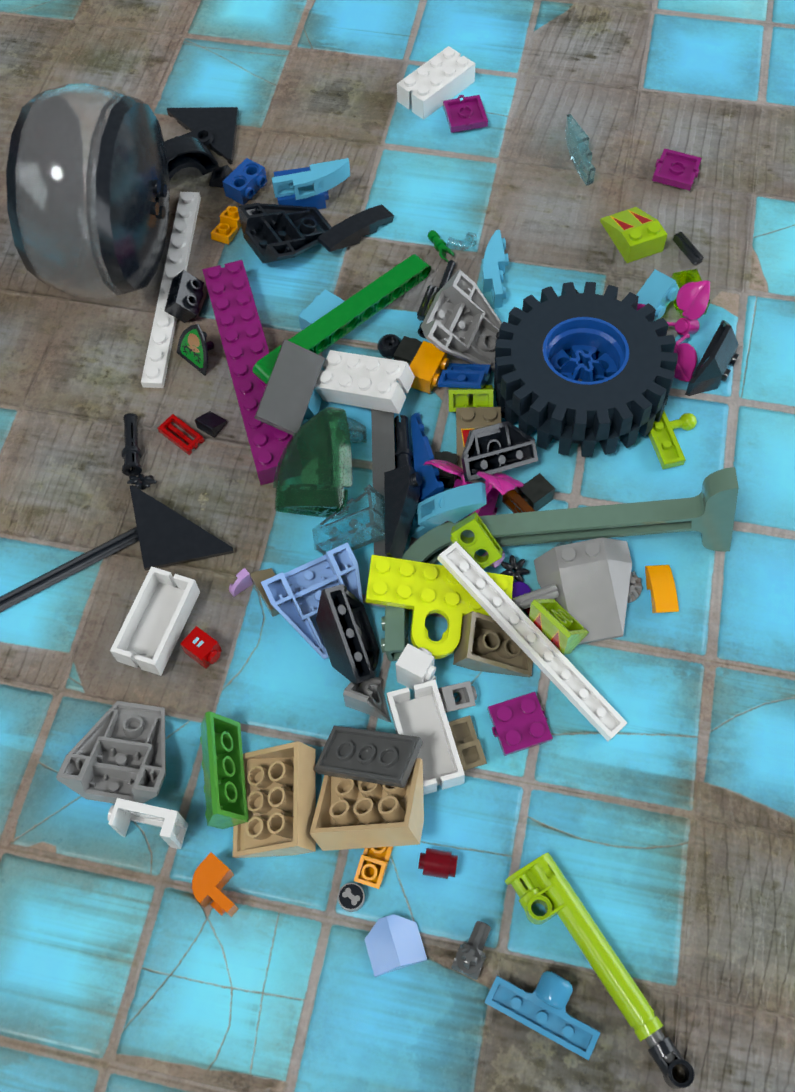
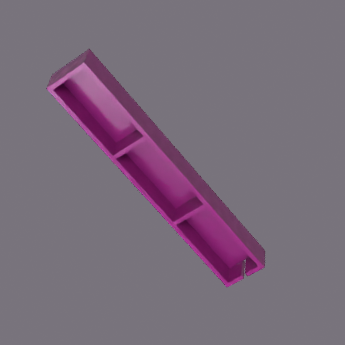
(243, 347)

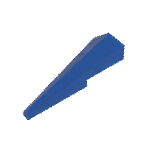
(422, 452)

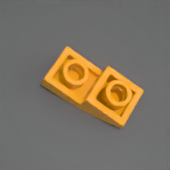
(228, 226)
(662, 587)
(373, 866)

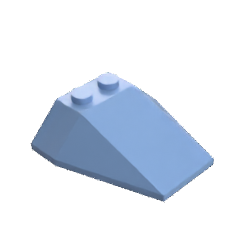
(299, 591)

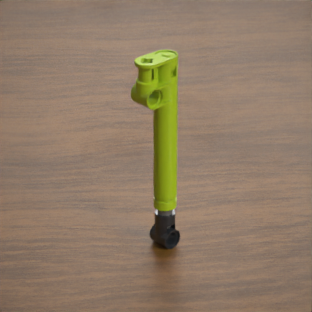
(546, 885)

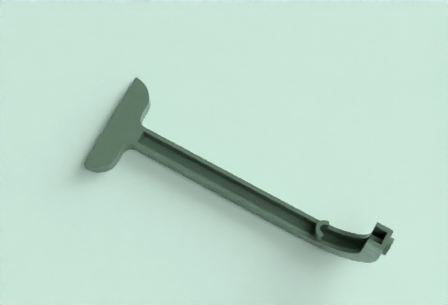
(708, 513)

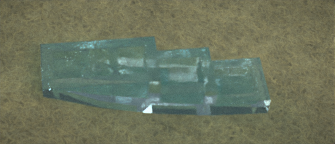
(580, 154)

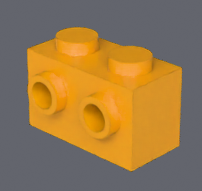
(428, 366)

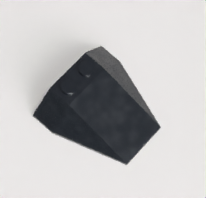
(281, 230)

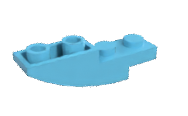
(313, 182)
(494, 268)
(447, 506)

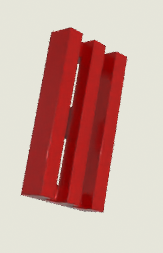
(192, 443)

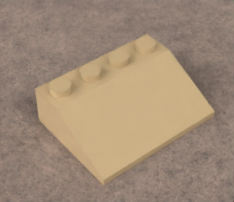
(279, 802)
(369, 814)

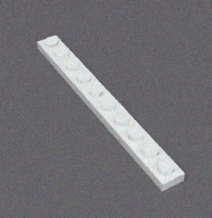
(532, 641)

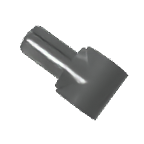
(470, 955)

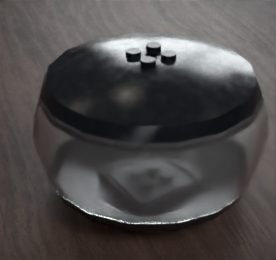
(88, 190)

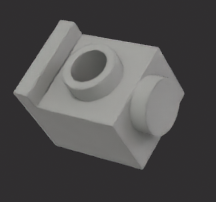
(466, 693)

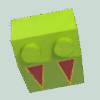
(635, 233)
(557, 624)

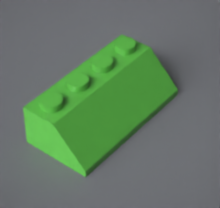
(223, 771)

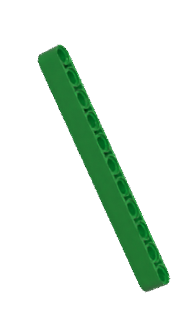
(352, 311)

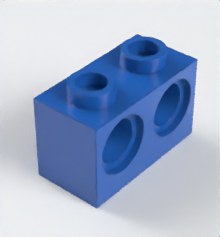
(244, 181)

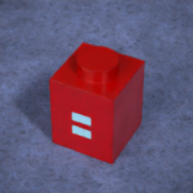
(201, 647)

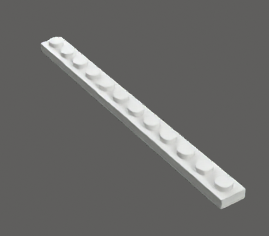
(177, 261)

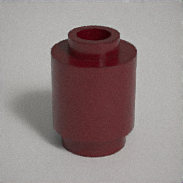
(438, 863)

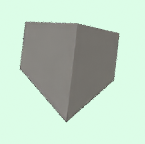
(367, 698)

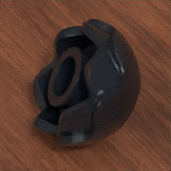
(384, 345)

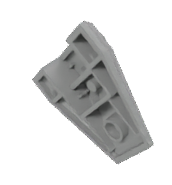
(462, 322)
(591, 583)
(119, 756)

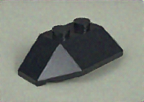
(715, 361)
(496, 450)
(347, 634)

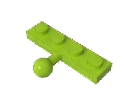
(665, 441)

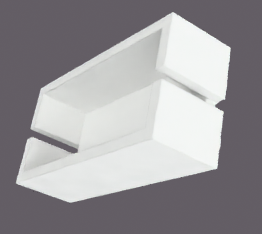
(435, 81)
(364, 381)
(155, 621)
(427, 719)

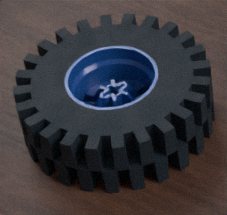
(617, 391)

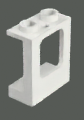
(170, 821)

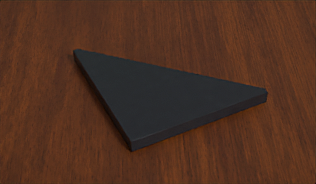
(219, 120)
(168, 536)

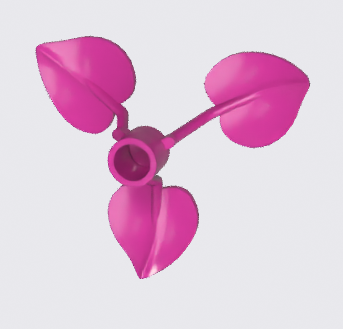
(693, 301)
(500, 481)

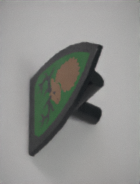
(194, 348)

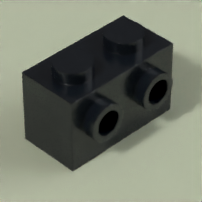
(184, 297)

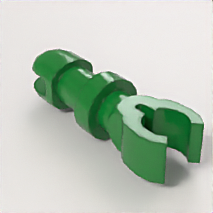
(439, 244)

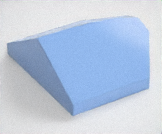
(394, 945)

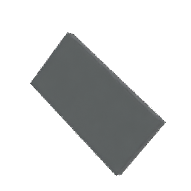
(289, 387)
(369, 756)

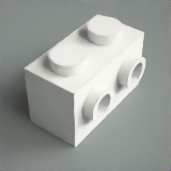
(415, 666)

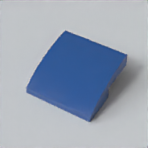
(465, 376)

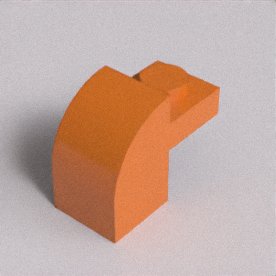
(207, 883)

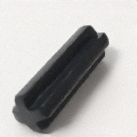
(688, 248)
(426, 302)

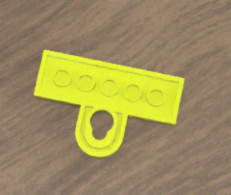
(426, 590)

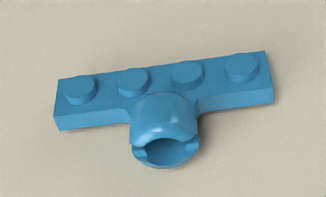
(545, 1011)

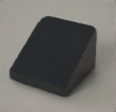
(219, 175)
(210, 423)

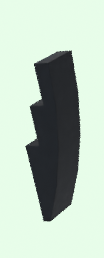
(353, 228)

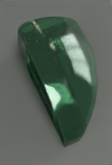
(316, 467)

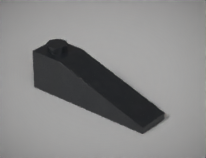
(401, 501)

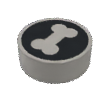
(351, 897)

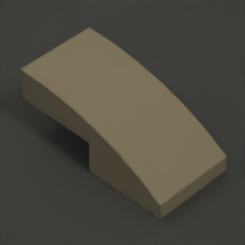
(467, 743)

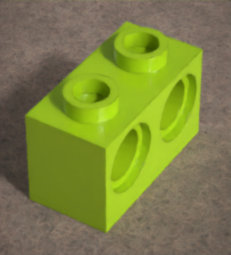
(470, 397)
(481, 540)

